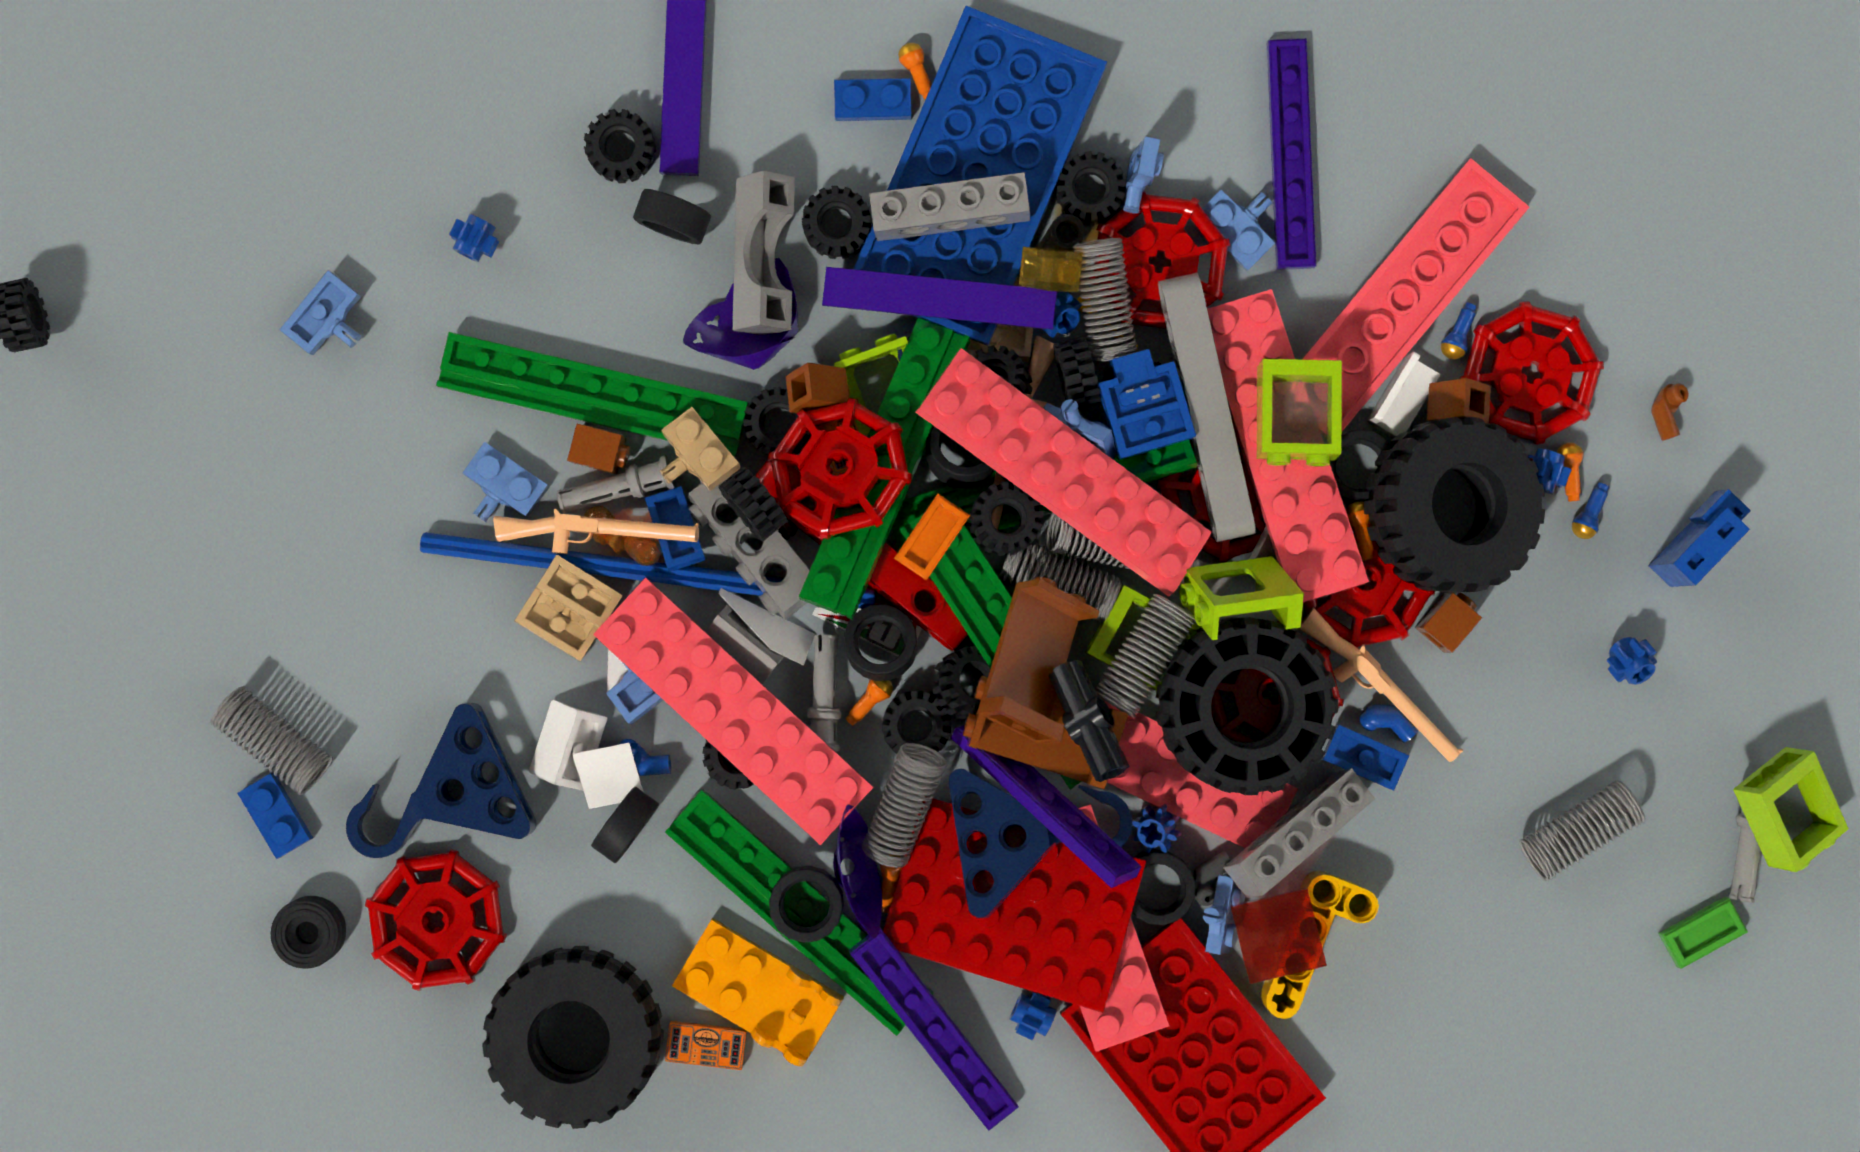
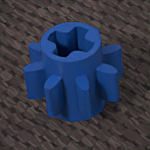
(474, 238)
(1066, 314)
(1551, 469)
(1632, 660)
(1147, 831)
(1033, 1015)

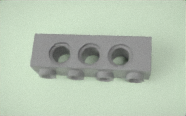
(950, 206)
(752, 567)
(1299, 833)

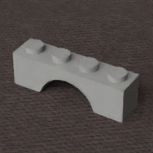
(761, 212)

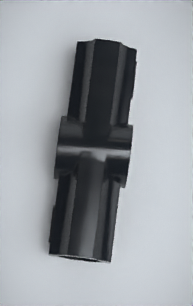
(1088, 720)

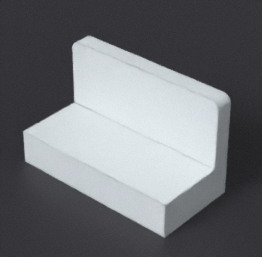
(1403, 396)
(565, 733)

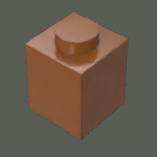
(816, 387)
(1458, 399)
(598, 449)
(1449, 621)

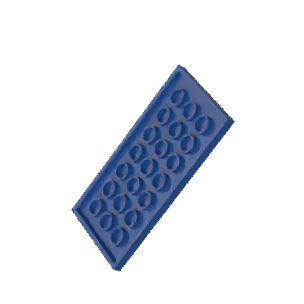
(994, 109)

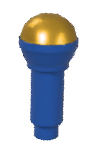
(1455, 344)
(1586, 523)

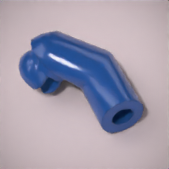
(1387, 717)
(647, 764)

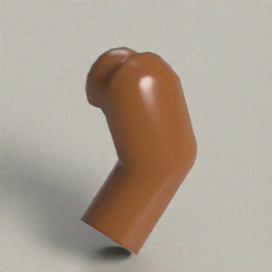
(1665, 407)

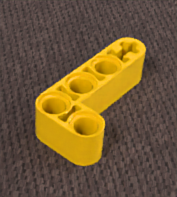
(1324, 911)

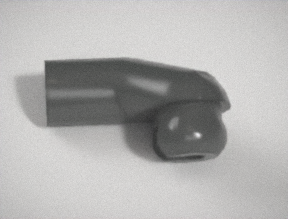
(1206, 877)

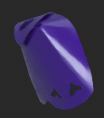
(735, 346)
(865, 878)

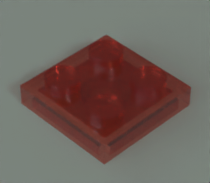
(1278, 935)

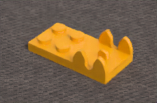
(758, 992)

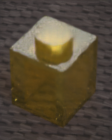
(1050, 269)

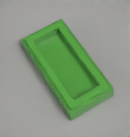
(1703, 932)

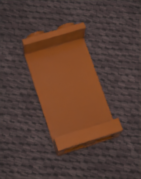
(1030, 646)
(1058, 757)

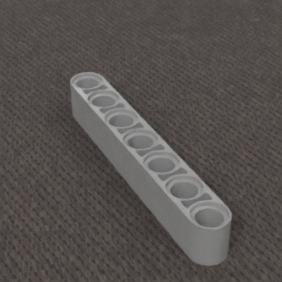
(1208, 406)

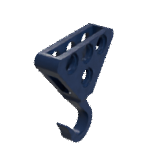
(431, 800)
(998, 814)

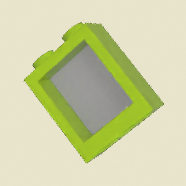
(1299, 411)

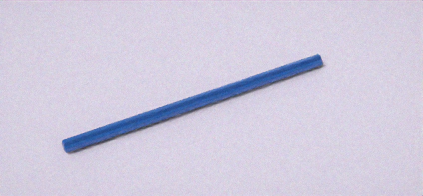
(597, 564)

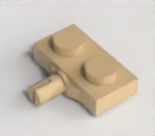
(697, 451)

